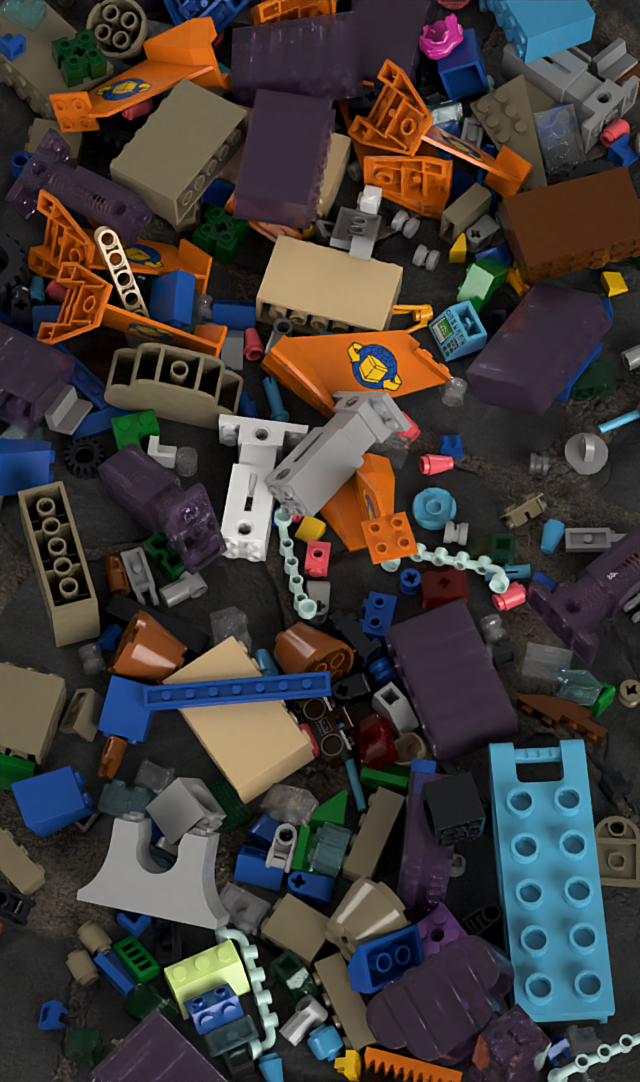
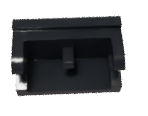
(167, 942)

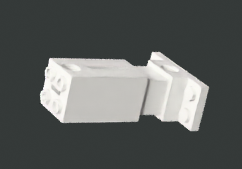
(248, 502)

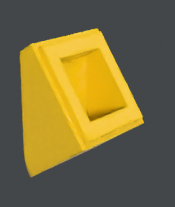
(459, 250)
(613, 283)
(310, 529)

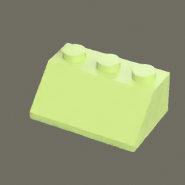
(206, 972)

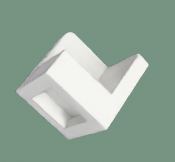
(163, 454)

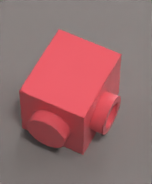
(317, 558)

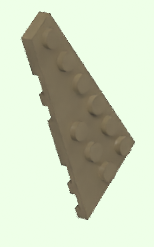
(509, 122)

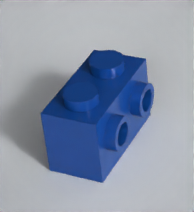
(378, 615)
(213, 1009)

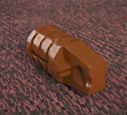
(117, 576)
(111, 757)

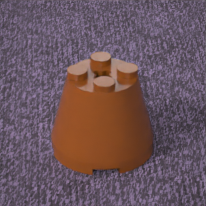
(310, 650)
(147, 651)

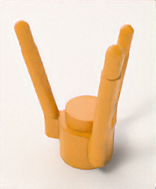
(420, 313)

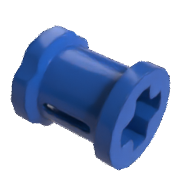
(409, 582)

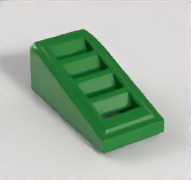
(138, 975)

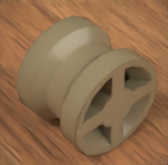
(632, 698)

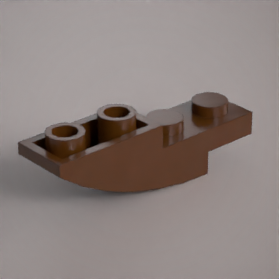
(554, 711)

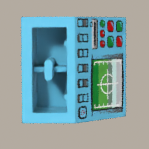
(458, 331)

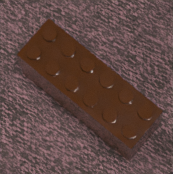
(572, 225)

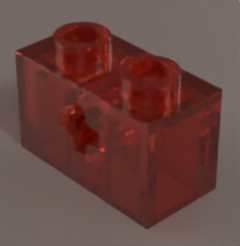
(432, 588)
(375, 742)

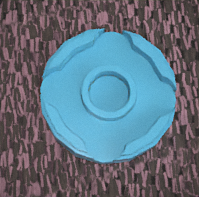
(433, 508)

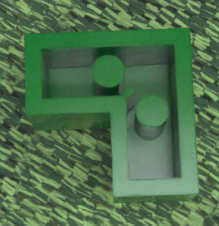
(481, 281)
(134, 429)

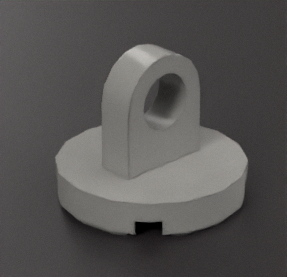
(586, 453)

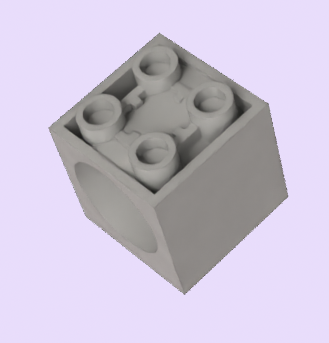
(183, 807)

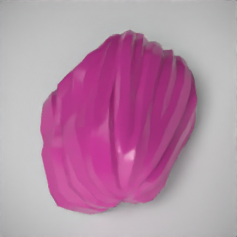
(441, 37)

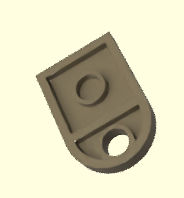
(618, 853)

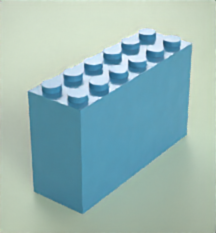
(543, 26)

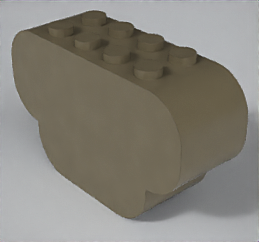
(174, 384)

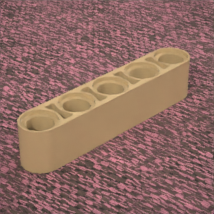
(120, 266)

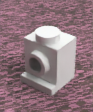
(369, 199)

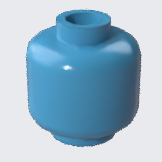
(325, 1042)

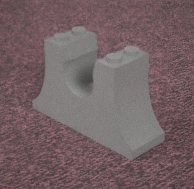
(139, 885)

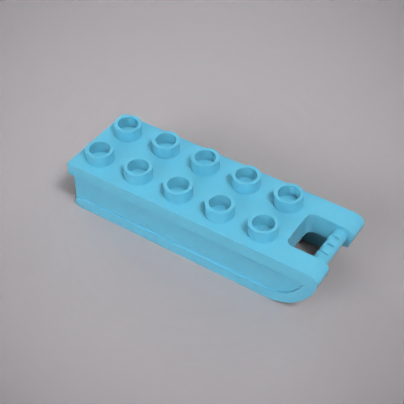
(550, 885)

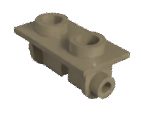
(531, 505)

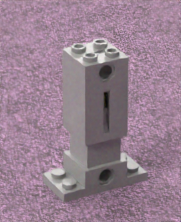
(567, 81)
(334, 452)

